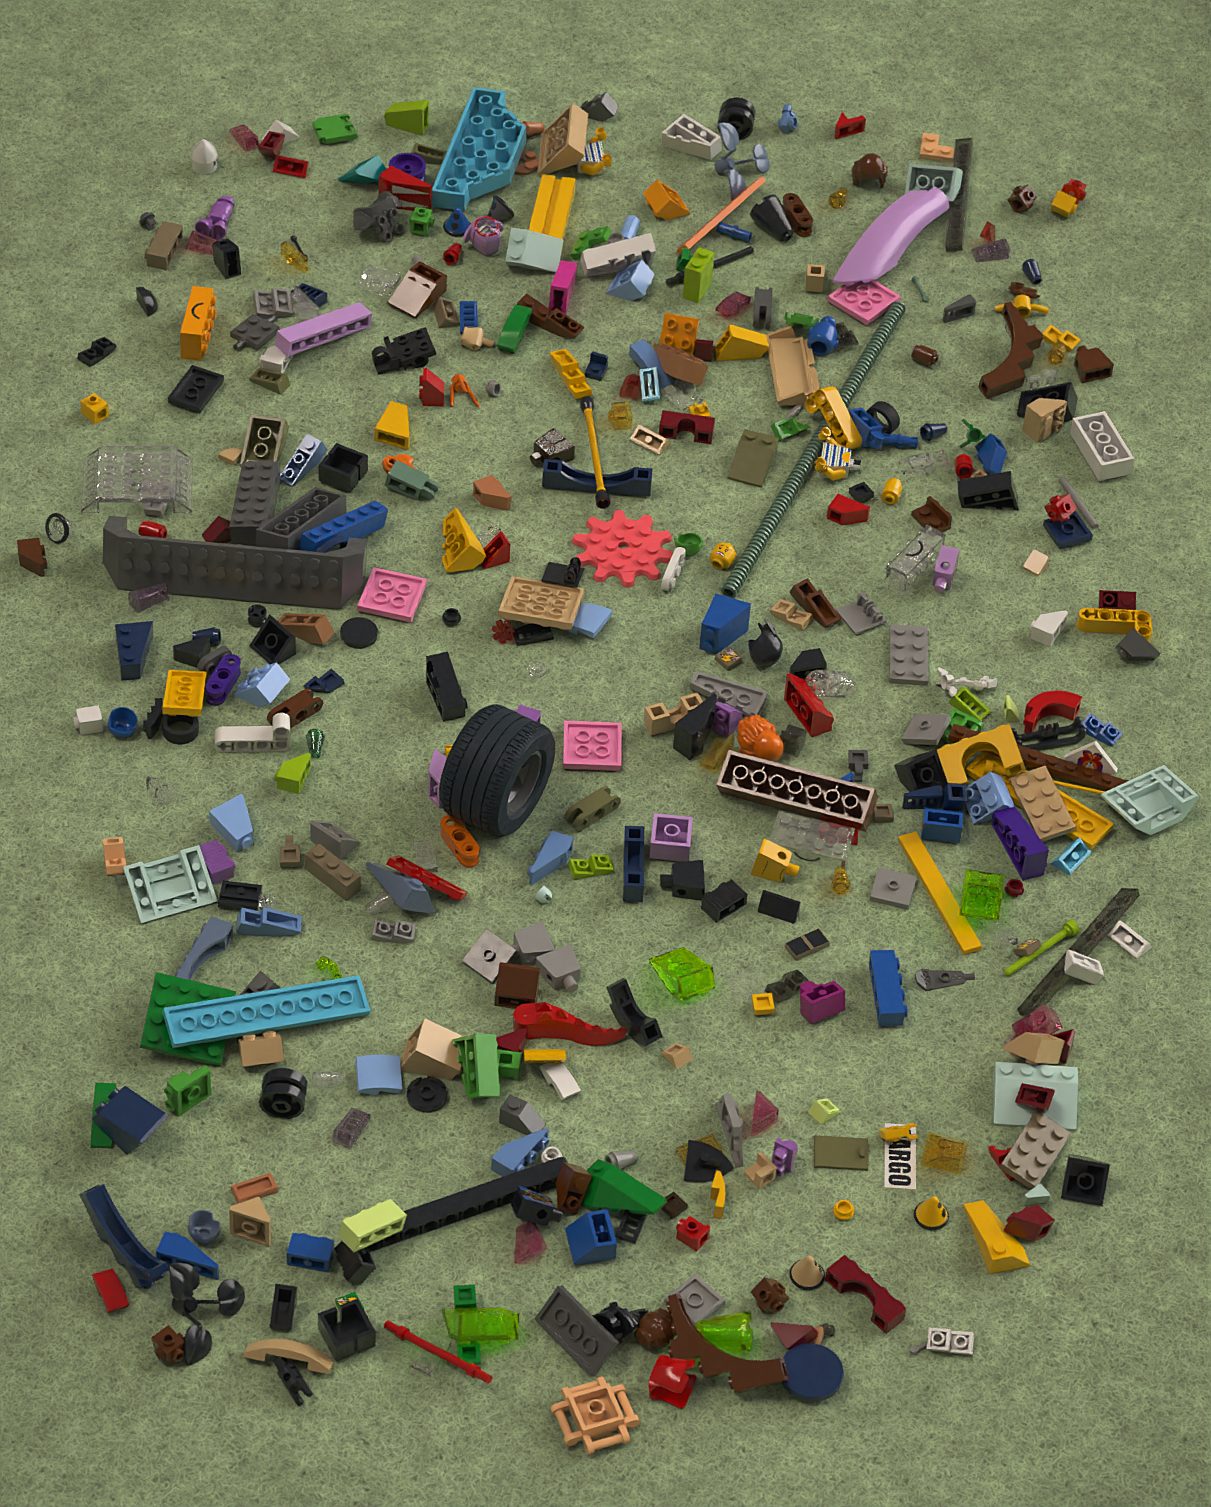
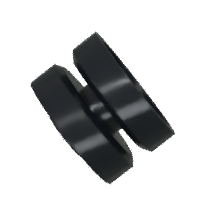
(739, 114)
(283, 1093)

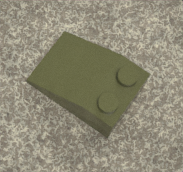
(264, 438)
(753, 458)

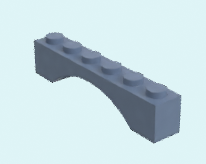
(213, 939)

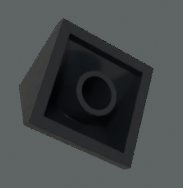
(274, 642)

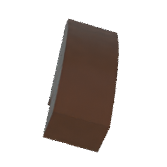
(814, 603)

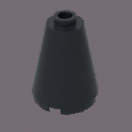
(772, 218)

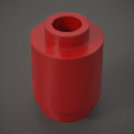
(963, 466)
(152, 529)

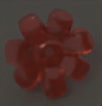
(503, 631)

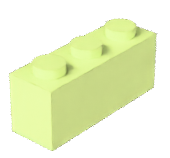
(371, 1225)

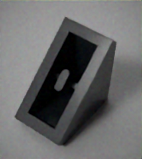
(191, 651)

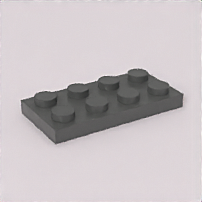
(576, 1330)

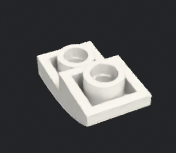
(561, 1079)
(950, 1341)

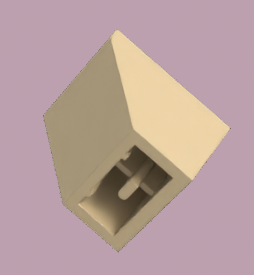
(1044, 418)
(260, 1048)
(1036, 1048)

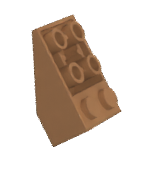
(681, 364)

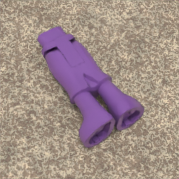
(217, 219)

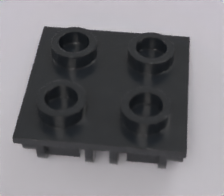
(564, 574)

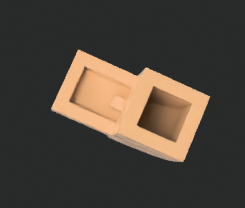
(114, 856)

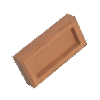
(255, 1187)

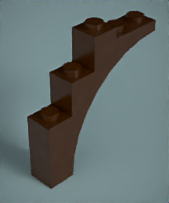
(1011, 372)
(713, 1362)

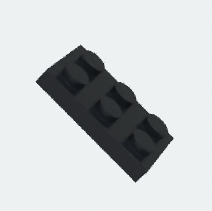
(195, 389)

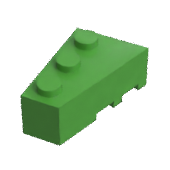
(479, 1064)

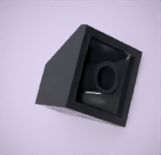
(921, 771)
(1085, 1179)

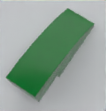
(514, 329)
(98, 1137)

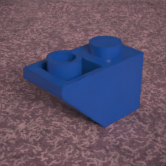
(991, 453)

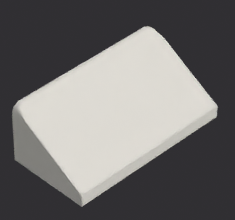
(1129, 939)
(1083, 967)

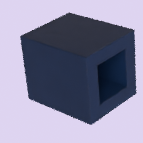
(954, 796)

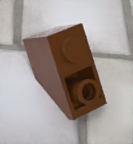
(30, 555)
(571, 1187)

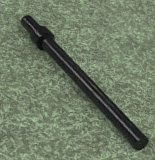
(680, 276)

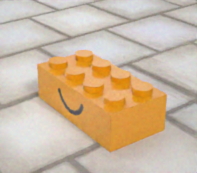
(198, 323)

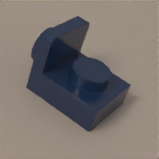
(597, 366)

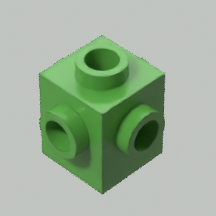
(421, 221)

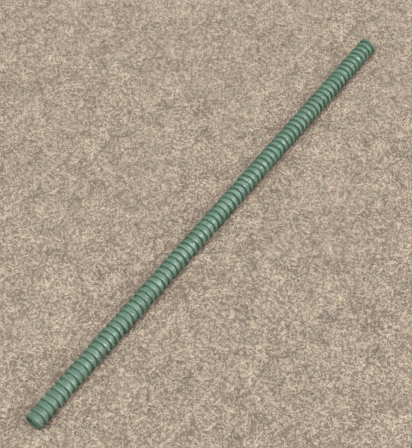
(810, 454)

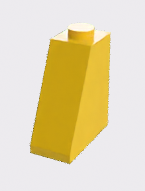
(740, 344)
(394, 426)

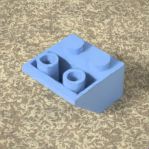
(262, 685)
(986, 797)

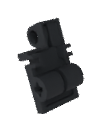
(404, 350)

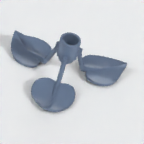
(725, 165)

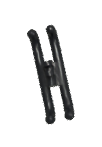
(1048, 735)

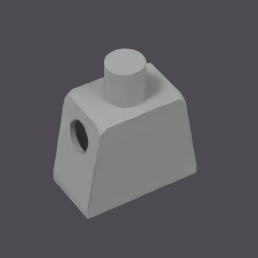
(532, 943)
(560, 968)

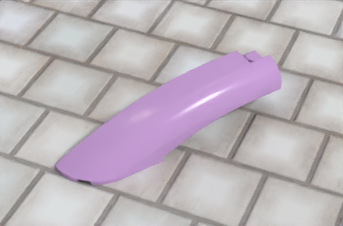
(890, 236)

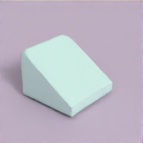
(1036, 1196)

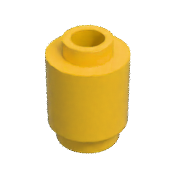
(891, 491)

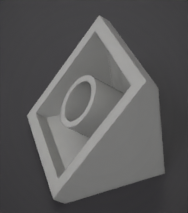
(332, 838)

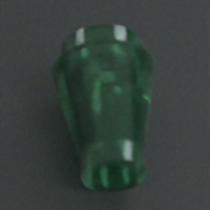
(315, 741)

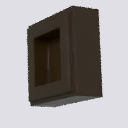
(674, 1205)

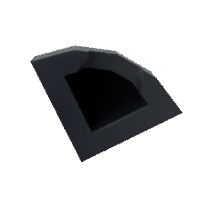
(146, 300)

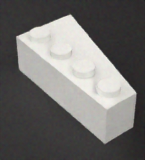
(618, 255)

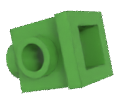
(509, 1063)

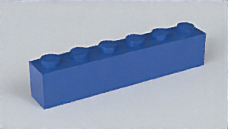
(350, 525)

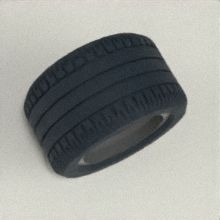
(497, 770)

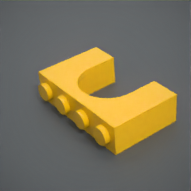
(998, 740)

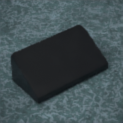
(779, 906)

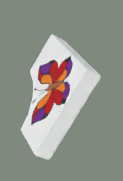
(1092, 757)

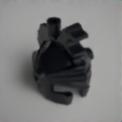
(619, 1320)

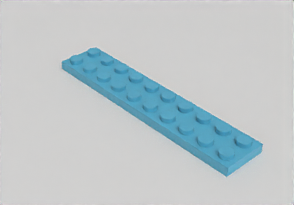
(265, 1011)

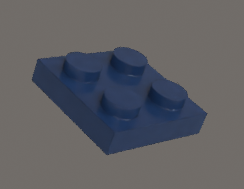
(1068, 532)

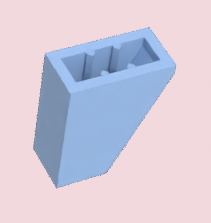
(233, 822)

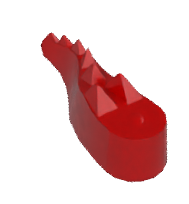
(550, 1021)

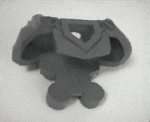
(380, 215)

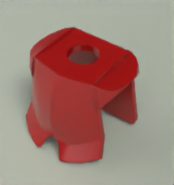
(670, 1382)

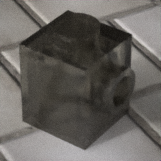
(793, 740)

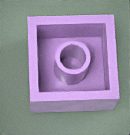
(671, 837)

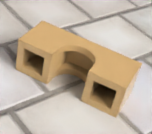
(660, 720)

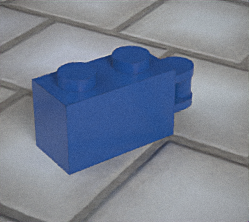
(868, 428)

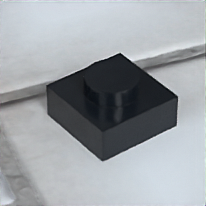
(861, 492)

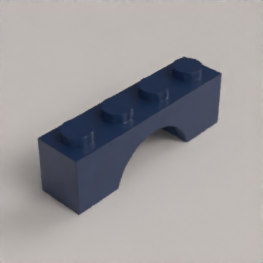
(633, 863)

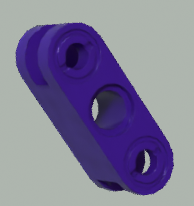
(223, 680)

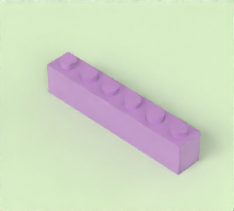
(323, 329)

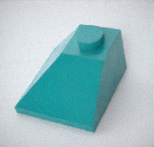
(365, 171)

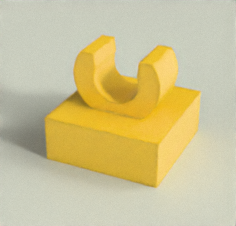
(699, 409)

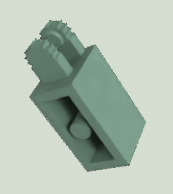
(410, 482)

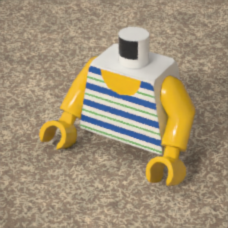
(594, 159)
(835, 458)

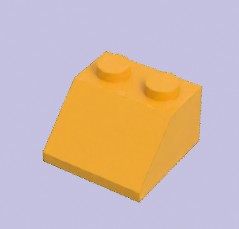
(665, 201)

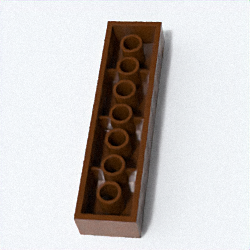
(797, 790)

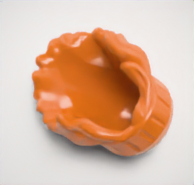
(759, 738)

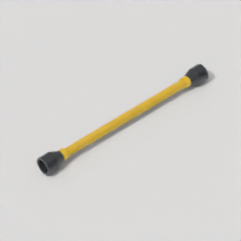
(602, 497)

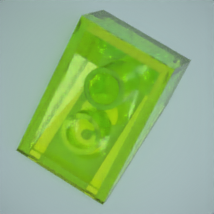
(683, 973)

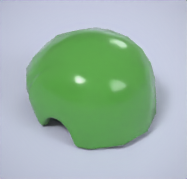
(690, 542)

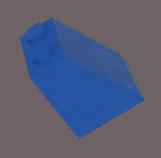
(724, 623)

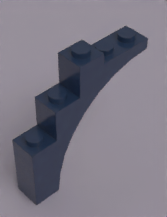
(126, 1248)

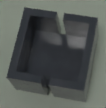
(343, 467)
(349, 1334)

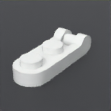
(673, 569)

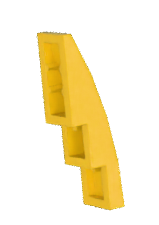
(571, 375)

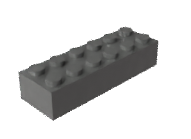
(254, 499)
(304, 514)

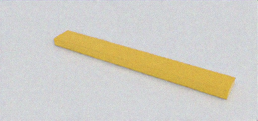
(939, 893)

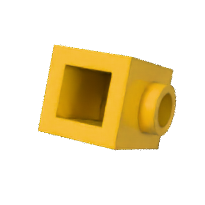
(1064, 204)
(94, 408)

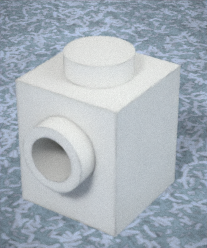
(88, 720)

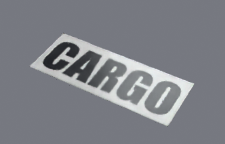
(900, 1161)

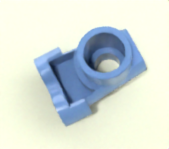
(788, 119)

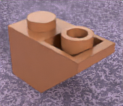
(491, 493)

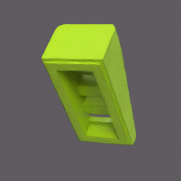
(968, 697)

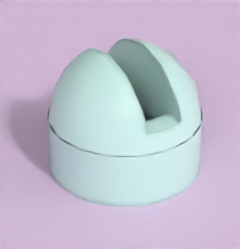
(542, 894)

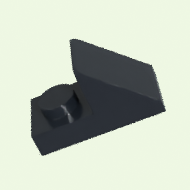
(283, 1306)

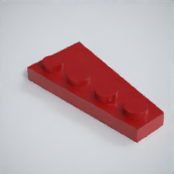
(435, 882)

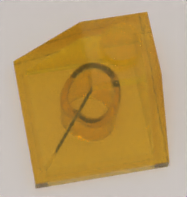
(944, 1153)

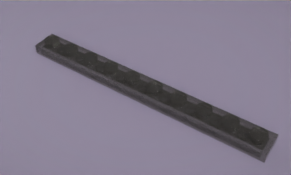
(958, 207)
(1083, 945)

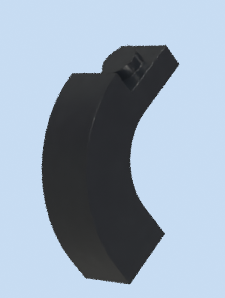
(639, 1026)

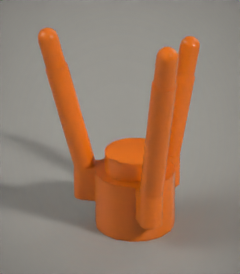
(459, 384)

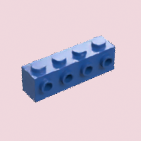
(886, 988)

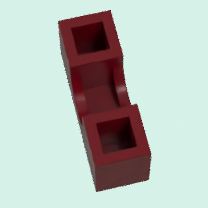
(675, 422)

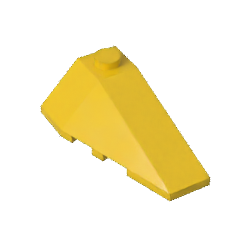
(461, 544)
(998, 1248)

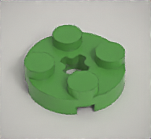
(798, 318)

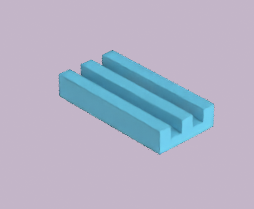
(651, 397)

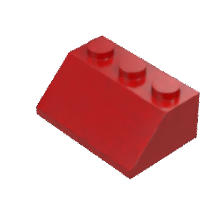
(807, 706)

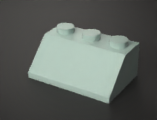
(929, 176)

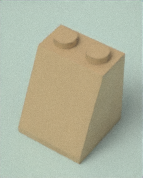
(431, 1052)

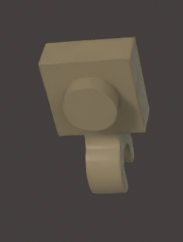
(289, 854)

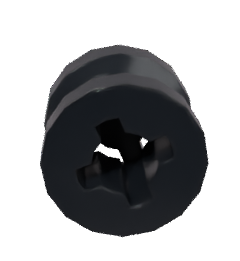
(257, 615)

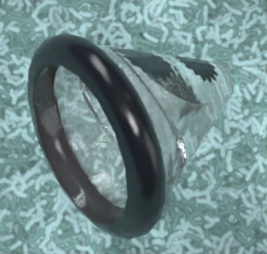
(58, 528)

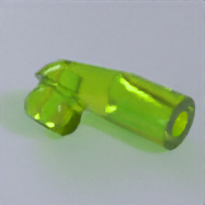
(332, 966)

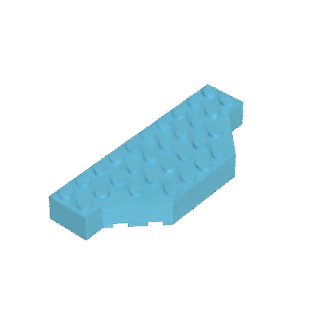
(481, 151)

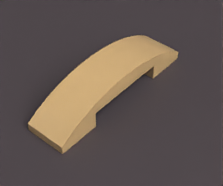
(291, 1349)

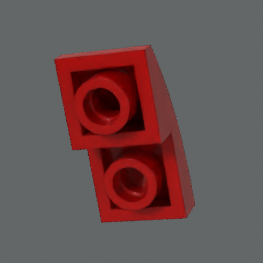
(110, 1290)

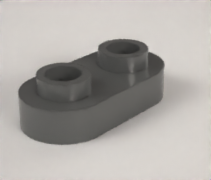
(211, 660)

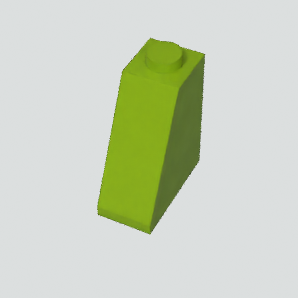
(409, 116)

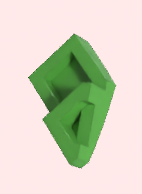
(787, 428)

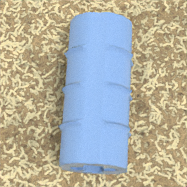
(630, 227)

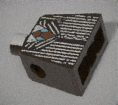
(552, 446)

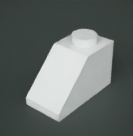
(274, 360)
(1048, 627)

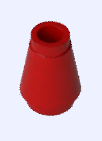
(452, 254)

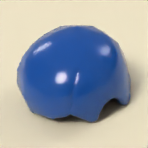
(122, 722)

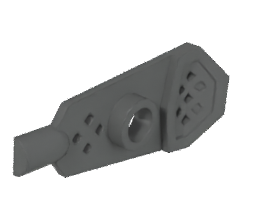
(935, 981)

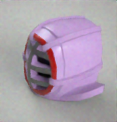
(485, 242)

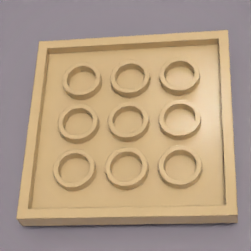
(541, 603)

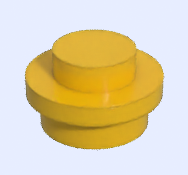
(843, 1210)

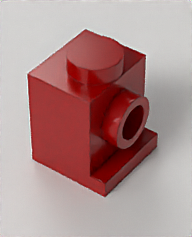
(692, 1233)

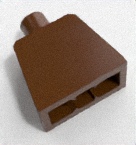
(1092, 364)

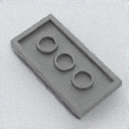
(908, 655)

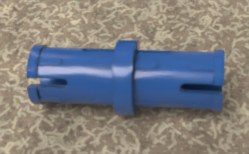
(734, 230)
(900, 441)

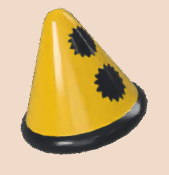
(931, 1214)

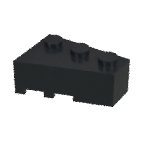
(989, 491)
(445, 687)

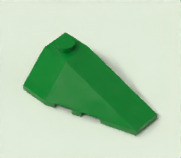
(618, 1190)

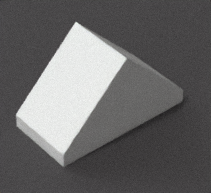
(280, 127)

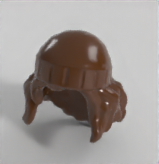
(870, 168)

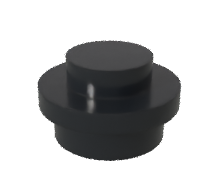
(451, 616)

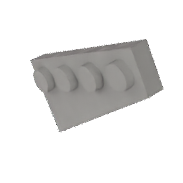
(740, 696)

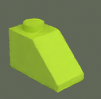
(293, 773)

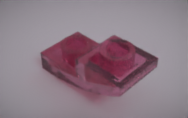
(732, 304)

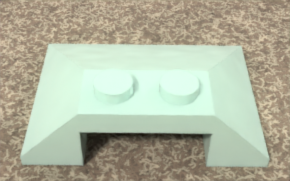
(1152, 800)
(170, 885)

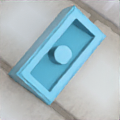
(1072, 856)

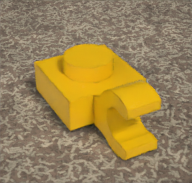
(893, 1133)

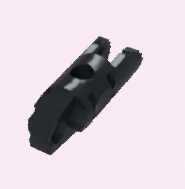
(292, 1379)

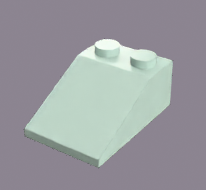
(533, 250)

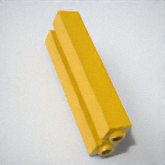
(553, 206)

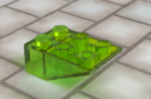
(981, 895)

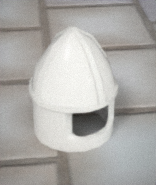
(204, 157)

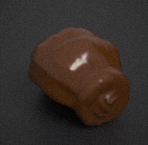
(655, 1329)

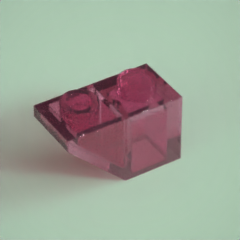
(1042, 1021)

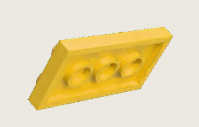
(184, 693)

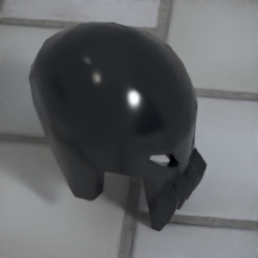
(767, 647)

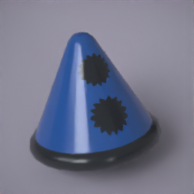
(456, 223)

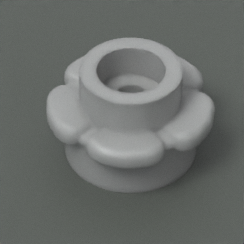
(493, 388)

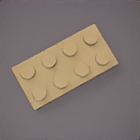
(1042, 804)

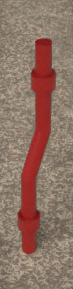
(471, 1369)

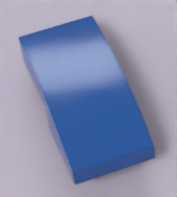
(1105, 733)

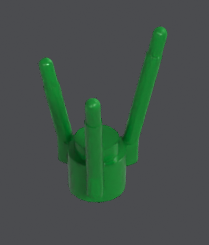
(972, 435)

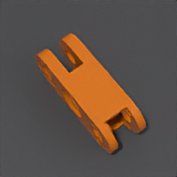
(459, 841)

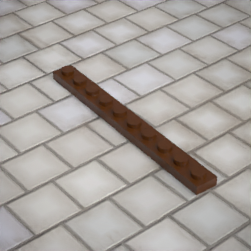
(1054, 765)

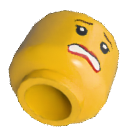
(722, 556)

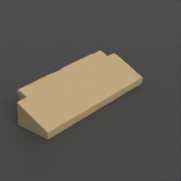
(791, 367)

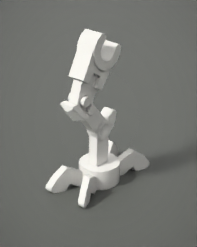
(948, 682)

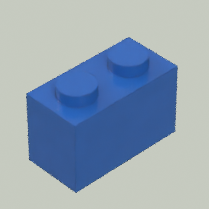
(310, 1252)

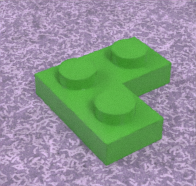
(588, 239)

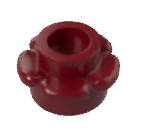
(1014, 888)

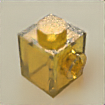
(620, 415)

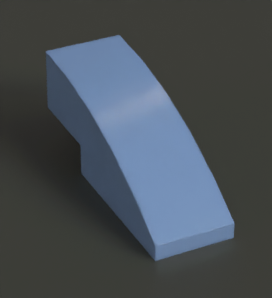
(646, 358)
(267, 923)

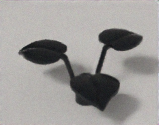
(183, 1281)

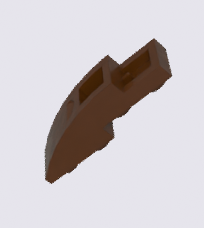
(551, 321)

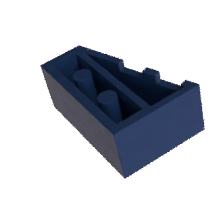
(133, 645)

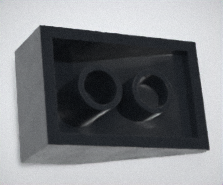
(1059, 392)
(694, 728)

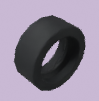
(888, 412)
(180, 737)

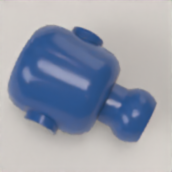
(823, 336)

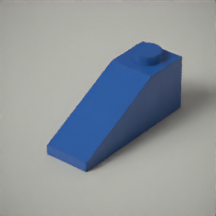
(178, 1249)

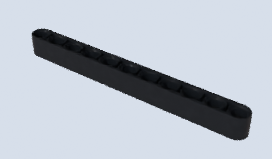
(473, 1201)

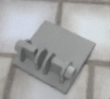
(861, 614)

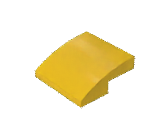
(544, 1055)

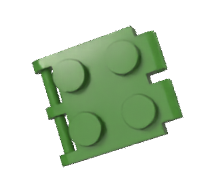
(334, 129)

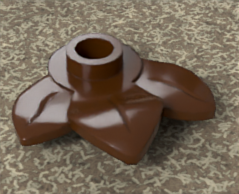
(1019, 289)

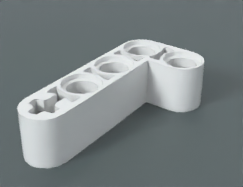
(255, 737)

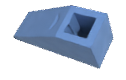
(303, 460)
(553, 855)
(518, 1153)

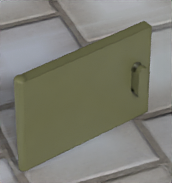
(840, 1152)

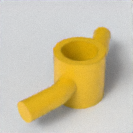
(1024, 306)

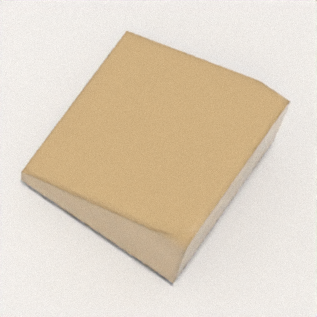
(1036, 562)
(677, 1055)

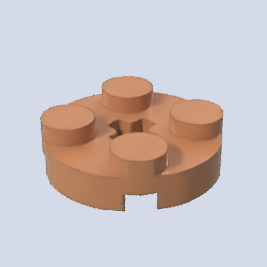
(530, 163)

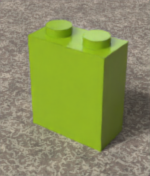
(698, 275)

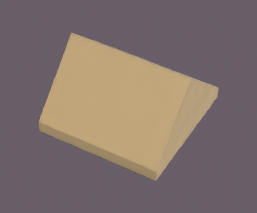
(251, 1221)

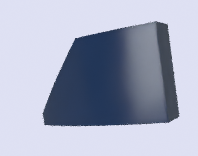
(326, 684)

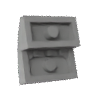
(274, 302)

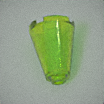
(729, 1331)

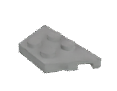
(732, 1127)

